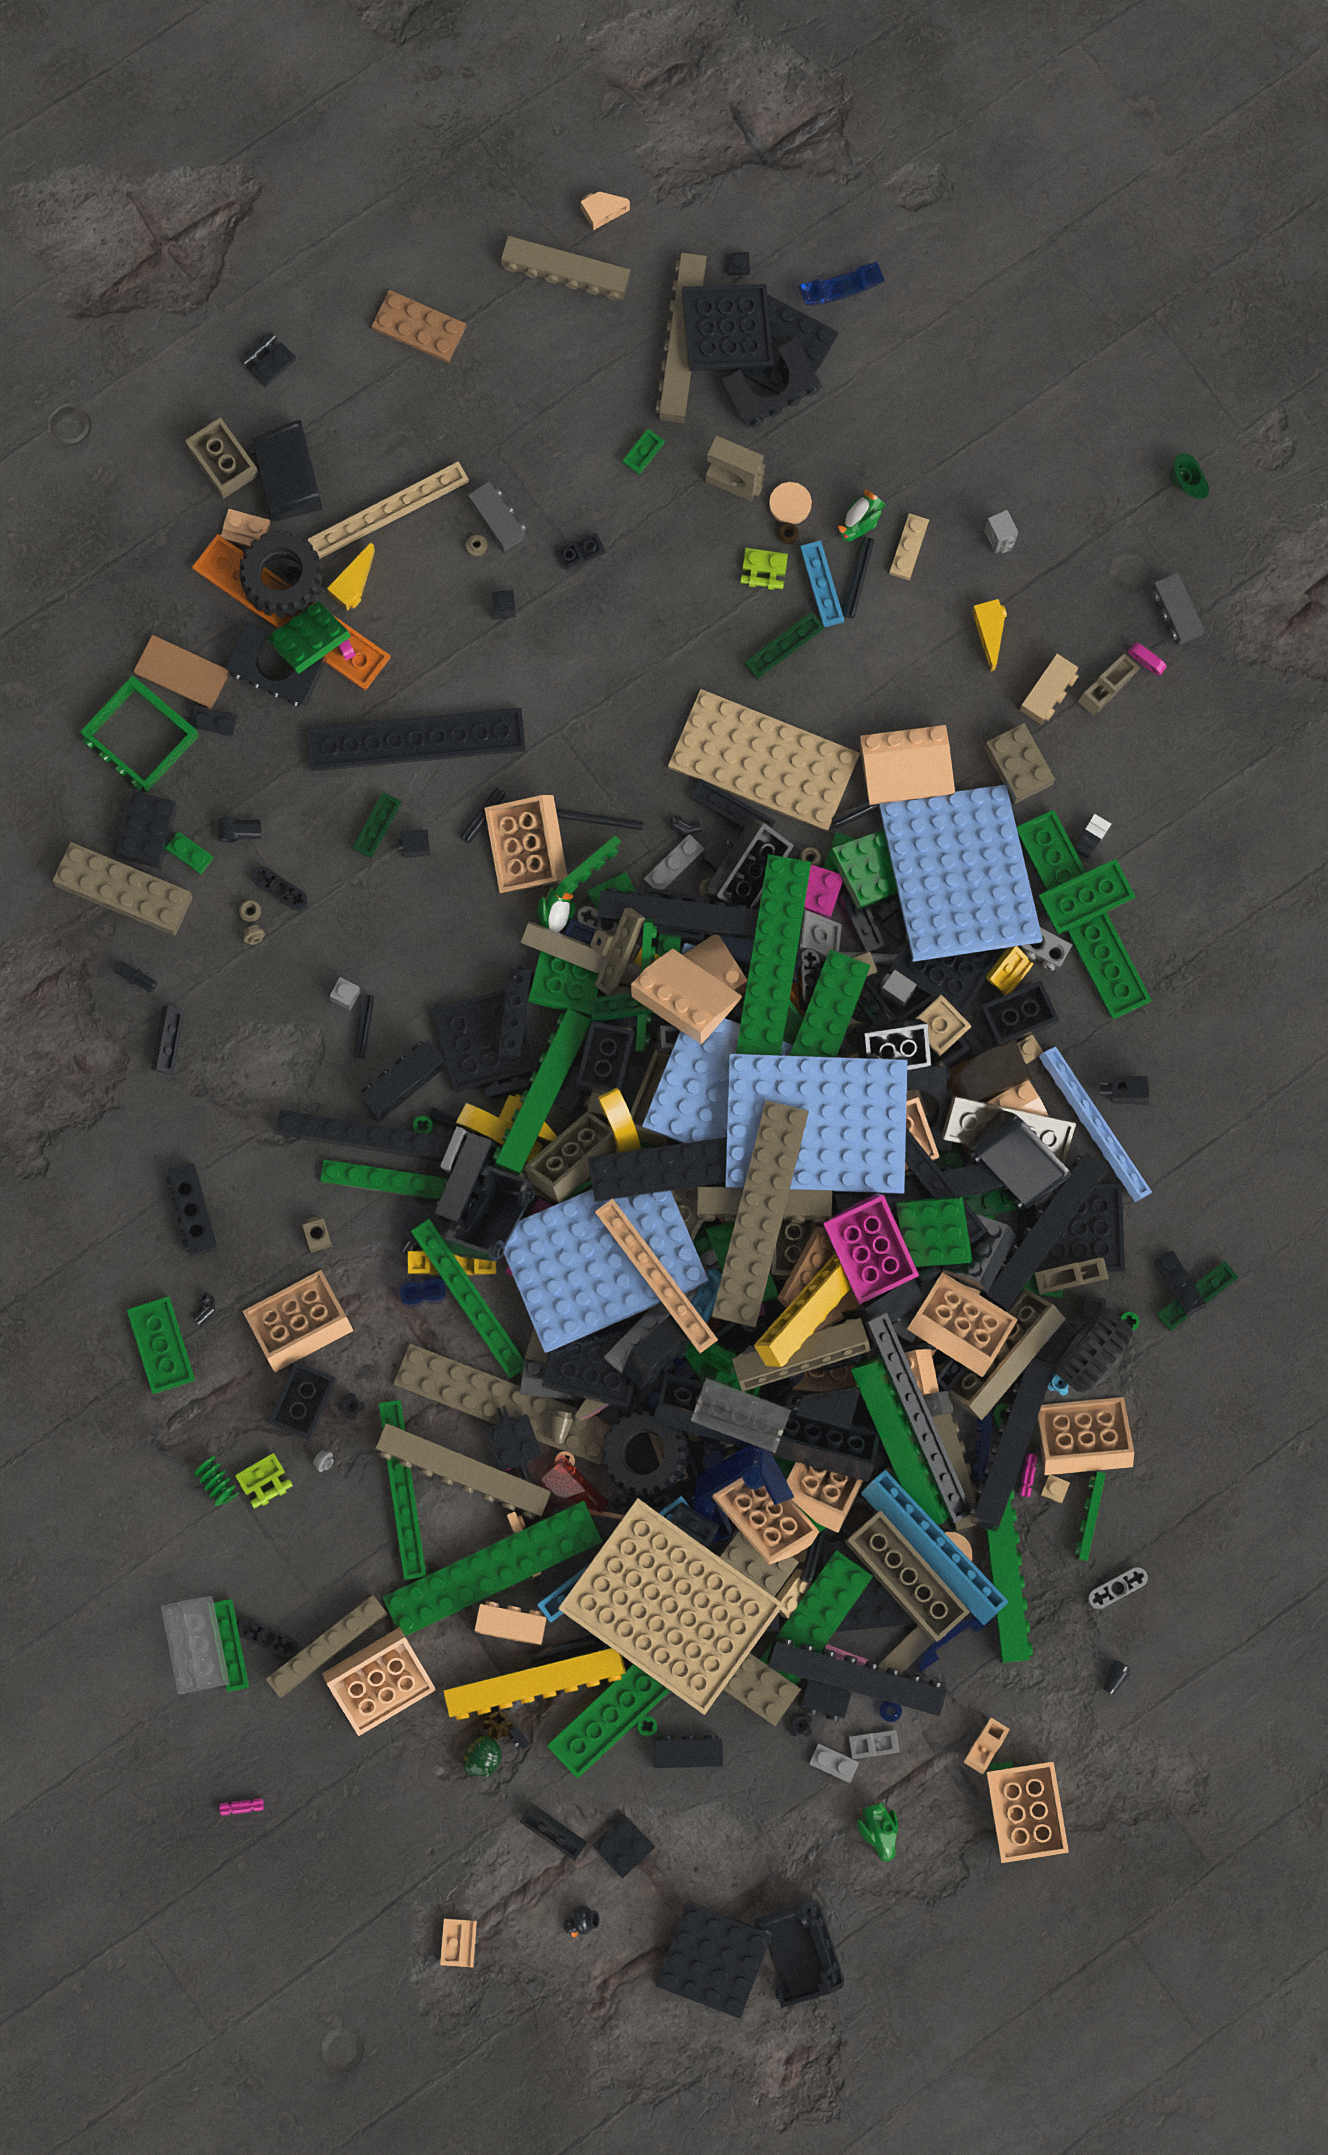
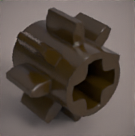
(497, 1725)

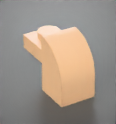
(986, 1745)

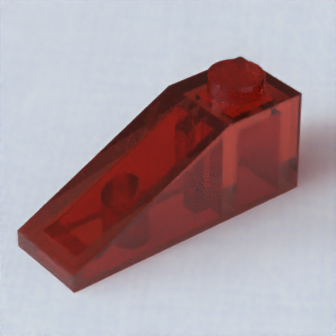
(570, 1484)

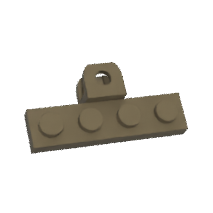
(617, 948)

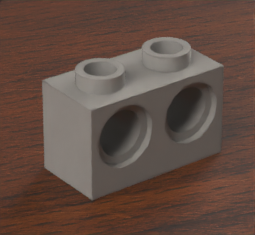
(1001, 532)
(1048, 943)

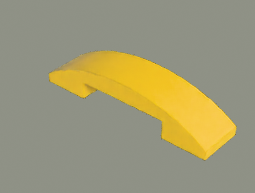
(620, 1121)
(489, 1126)
(421, 1265)

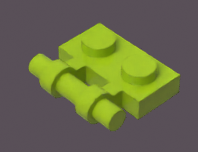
(766, 563)
(260, 1474)

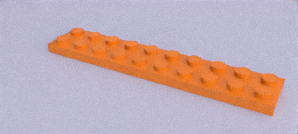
(221, 567)

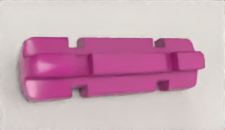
(1027, 1475)
(241, 1806)

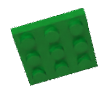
(308, 637)
(866, 869)
(563, 985)
(935, 1231)

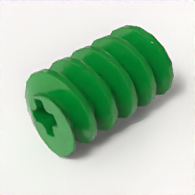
(215, 1482)

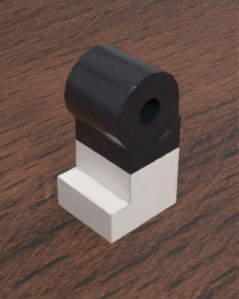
(1092, 836)

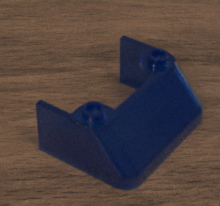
(756, 1469)

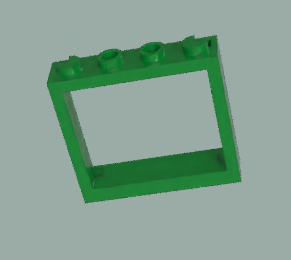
(109, 709)

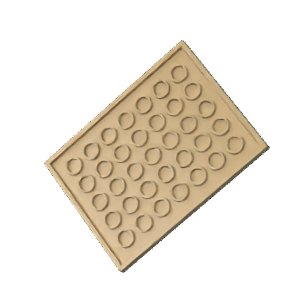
(670, 1606)

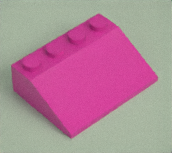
(870, 1248)

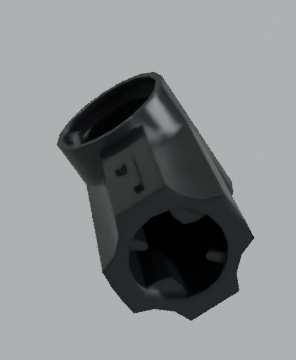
(233, 829)

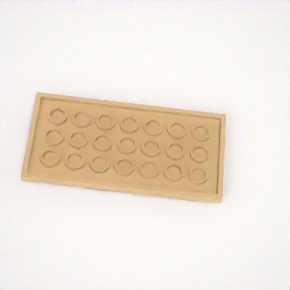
(764, 760)

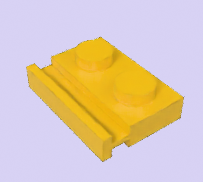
(1009, 970)

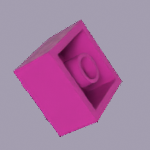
(822, 891)

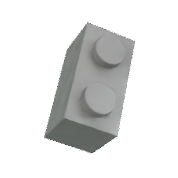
(897, 989)

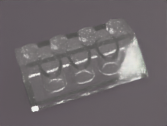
(741, 1415)
(194, 1645)

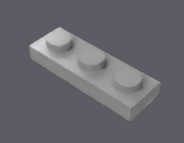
(674, 864)

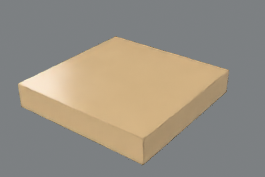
(944, 1025)

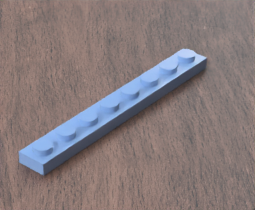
(1095, 1124)

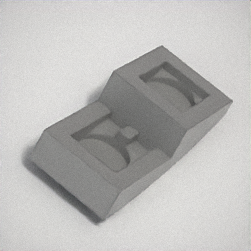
(874, 1744)

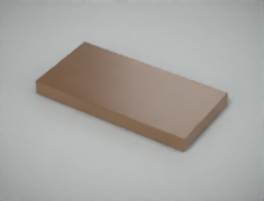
(181, 672)

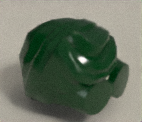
(482, 1756)

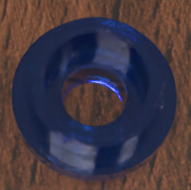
(890, 1718)

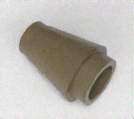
(560, 1425)

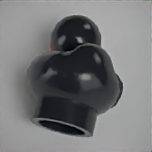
(583, 1921)

